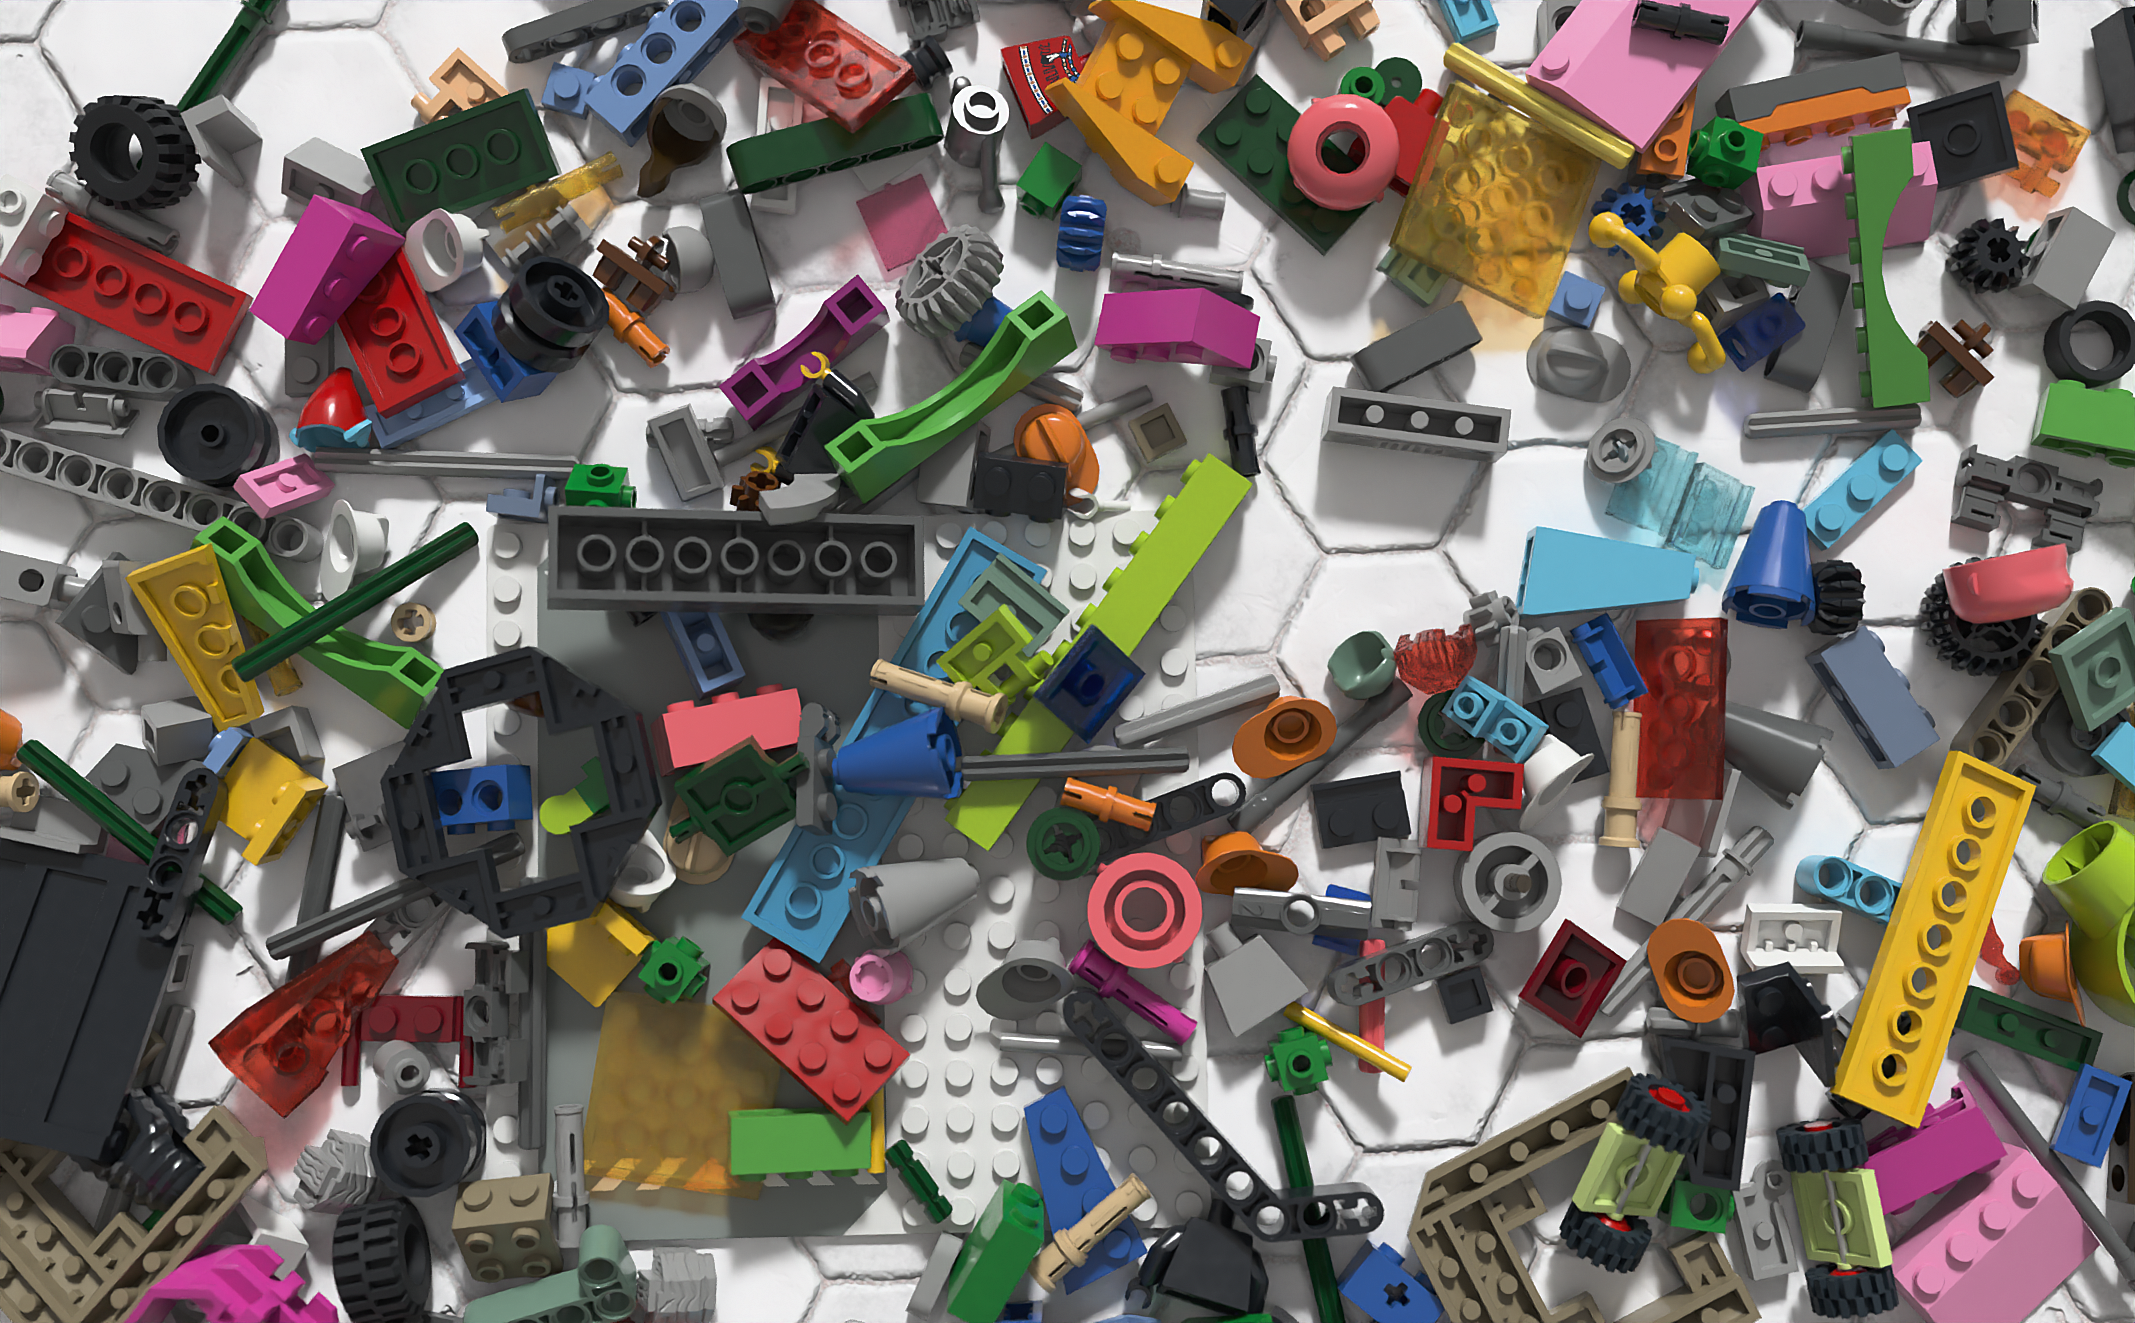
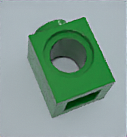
(1048, 182)
(1676, 1206)

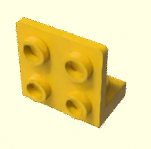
(268, 800)
(598, 951)

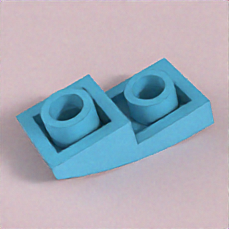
(1495, 718)

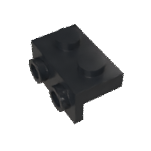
(1021, 487)

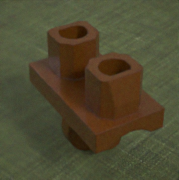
(617, 264)
(1967, 369)

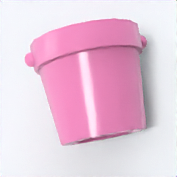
(881, 979)

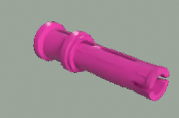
(1113, 981)

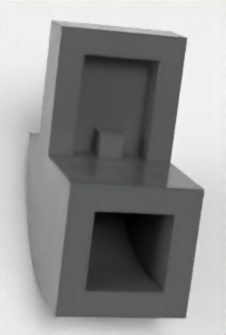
(1997, 22)

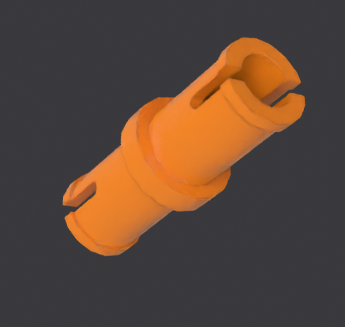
(631, 329)
(1108, 804)

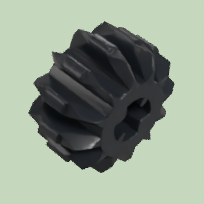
(1990, 239)
(1837, 597)

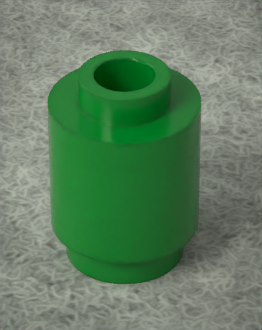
(1364, 83)

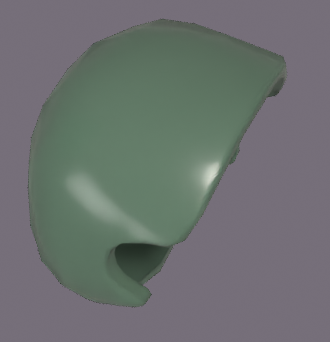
(1363, 665)

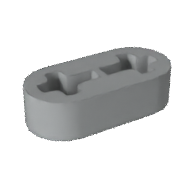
(934, 1275)

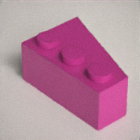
(323, 269)
(1177, 328)
(1932, 1158)

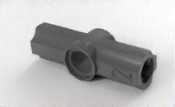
(1331, 915)

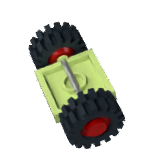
(1632, 1172)
(1839, 1217)

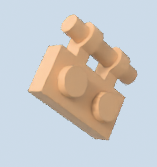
(460, 84)

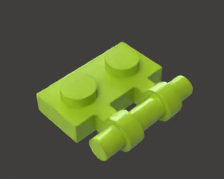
(987, 648)

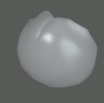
(689, 257)

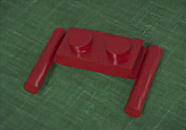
(409, 1020)

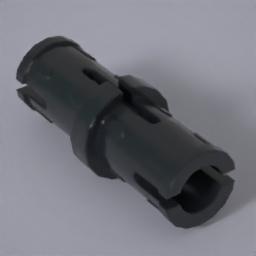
(1680, 21)
(1240, 431)

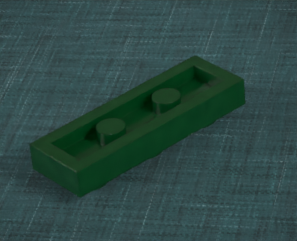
(2027, 1029)

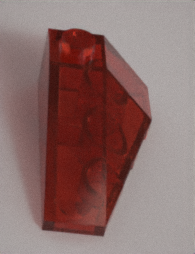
(294, 1032)

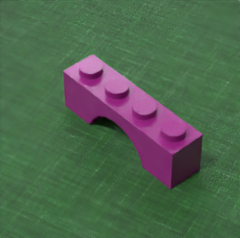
(836, 331)

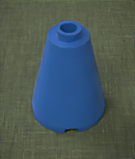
(1773, 571)
(904, 760)

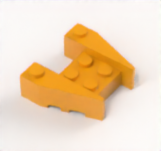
(1133, 83)

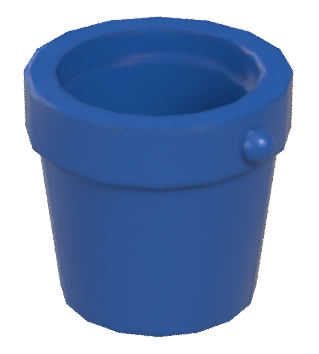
(983, 323)

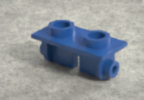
(1609, 661)

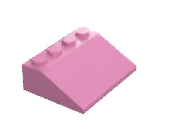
(1992, 1246)

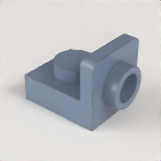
(518, 505)

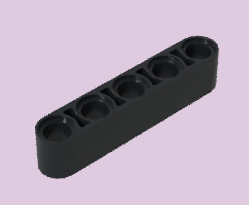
(1162, 822)

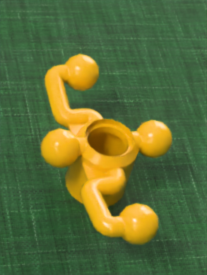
(1667, 283)

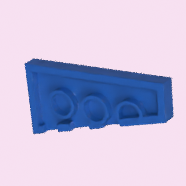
(1074, 1183)

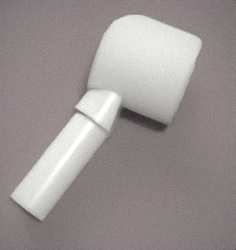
(1091, 504)

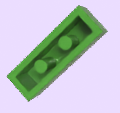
(796, 1143)

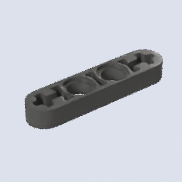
(576, 27)
(1412, 968)

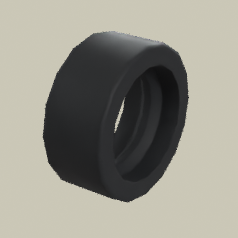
(2116, 323)

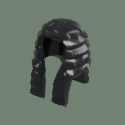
(156, 1165)

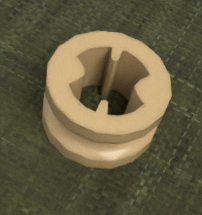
(404, 612)

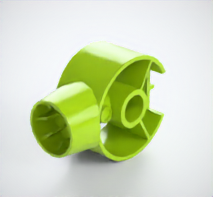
(2096, 888)

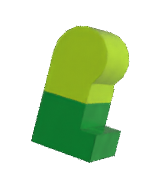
(579, 804)

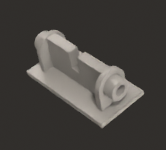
(100, 416)
(1392, 903)

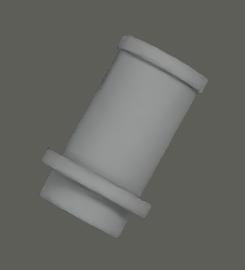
(1199, 203)

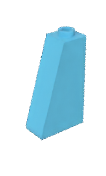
(1594, 574)

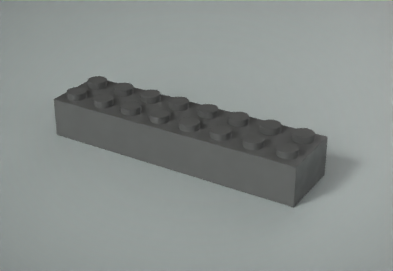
(733, 562)

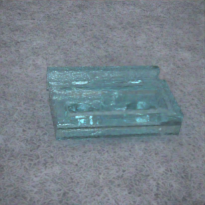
(1657, 493)
(1709, 515)

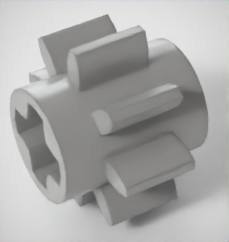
(1490, 615)

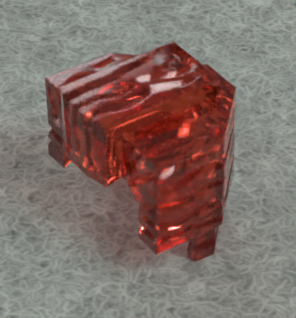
(1436, 660)

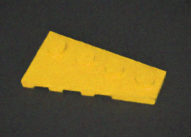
(197, 624)

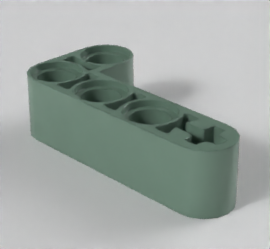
(595, 1292)

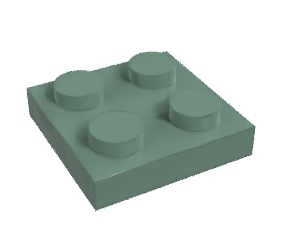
(2098, 669)

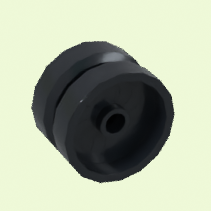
(550, 314)
(216, 435)
(402, 1148)

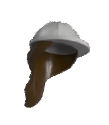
(681, 134)

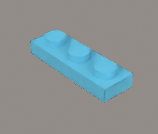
(1859, 488)

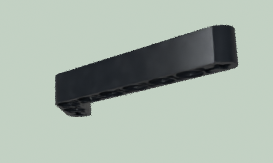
(1227, 1158)

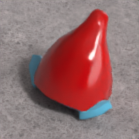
(333, 416)

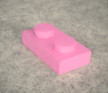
(283, 486)

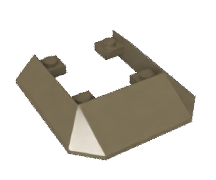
(1488, 1191)
(67, 1271)

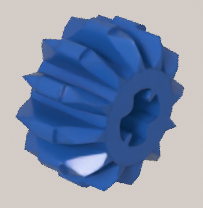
(1637, 208)
(1081, 233)

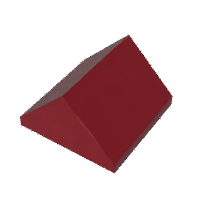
(1572, 978)

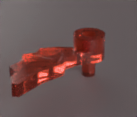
(1992, 954)
(841, 972)

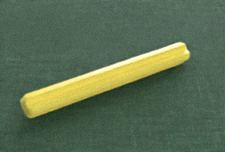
(1539, 106)

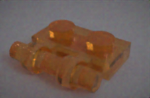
(2044, 136)

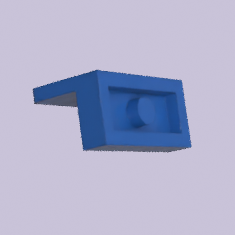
(2090, 1115)

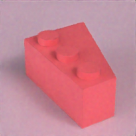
(694, 735)

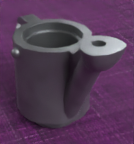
(976, 135)

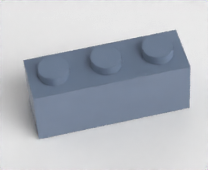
(1873, 697)

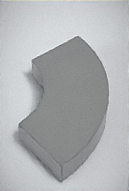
(800, 499)

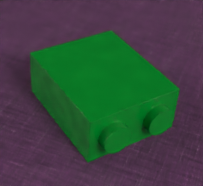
(996, 1253)

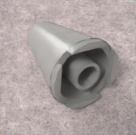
(909, 899)

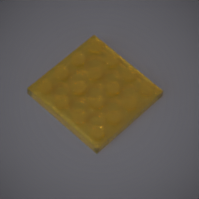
(1495, 200)
(666, 1094)

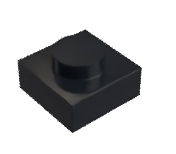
(1463, 995)

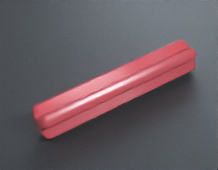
(1372, 1013)

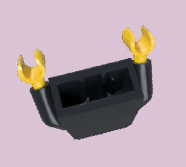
(821, 419)

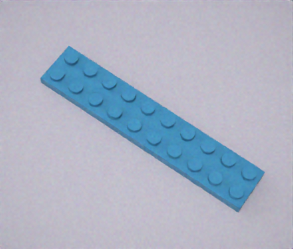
(809, 881)

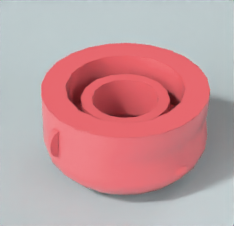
(1335, 115)
(2009, 585)
(1174, 933)

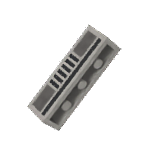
(1416, 424)

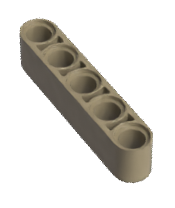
(2011, 686)

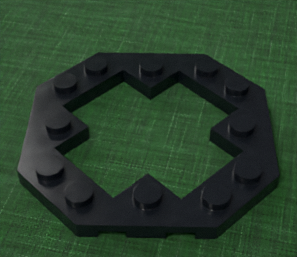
(600, 845)

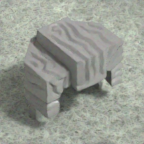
(337, 1174)
(678, 1286)

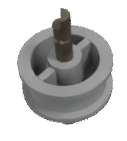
(1507, 882)

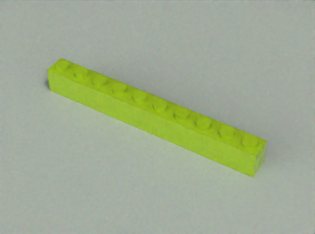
(1125, 616)

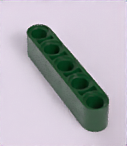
(827, 147)

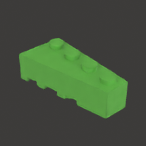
(2087, 422)

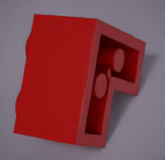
(1453, 791)

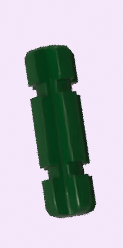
(918, 1182)

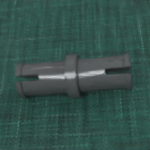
(2060, 799)

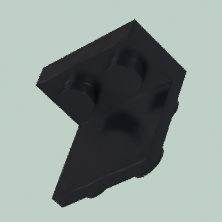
(1783, 1011)

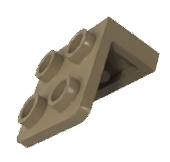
(507, 1228)

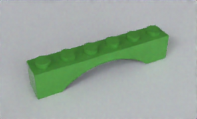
(1879, 173)
(888, 447)
(386, 676)

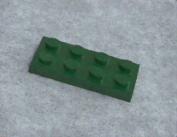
(1252, 144)
(462, 160)

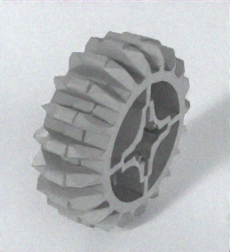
(949, 281)

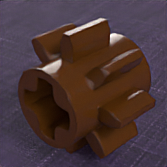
(746, 494)

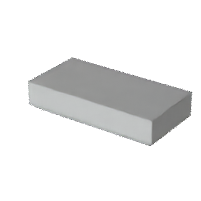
(685, 453)
(1659, 876)

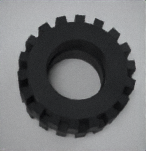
(105, 160)
(381, 1261)

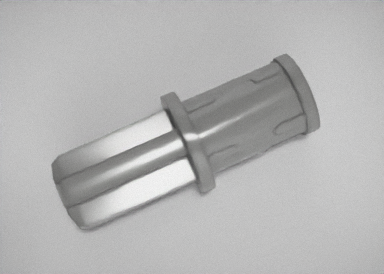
(1665, 1022)

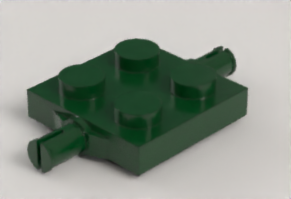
(738, 796)

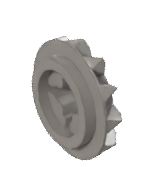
(1604, 450)

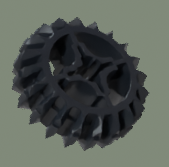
(2011, 636)

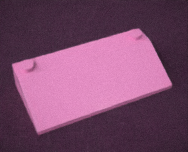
(1626, 74)

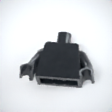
(1206, 1266)

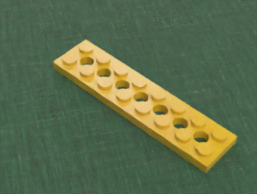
(1906, 945)

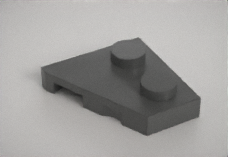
(89, 622)
(139, 785)

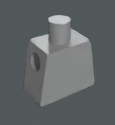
(23, 578)
(126, 611)
(1249, 979)

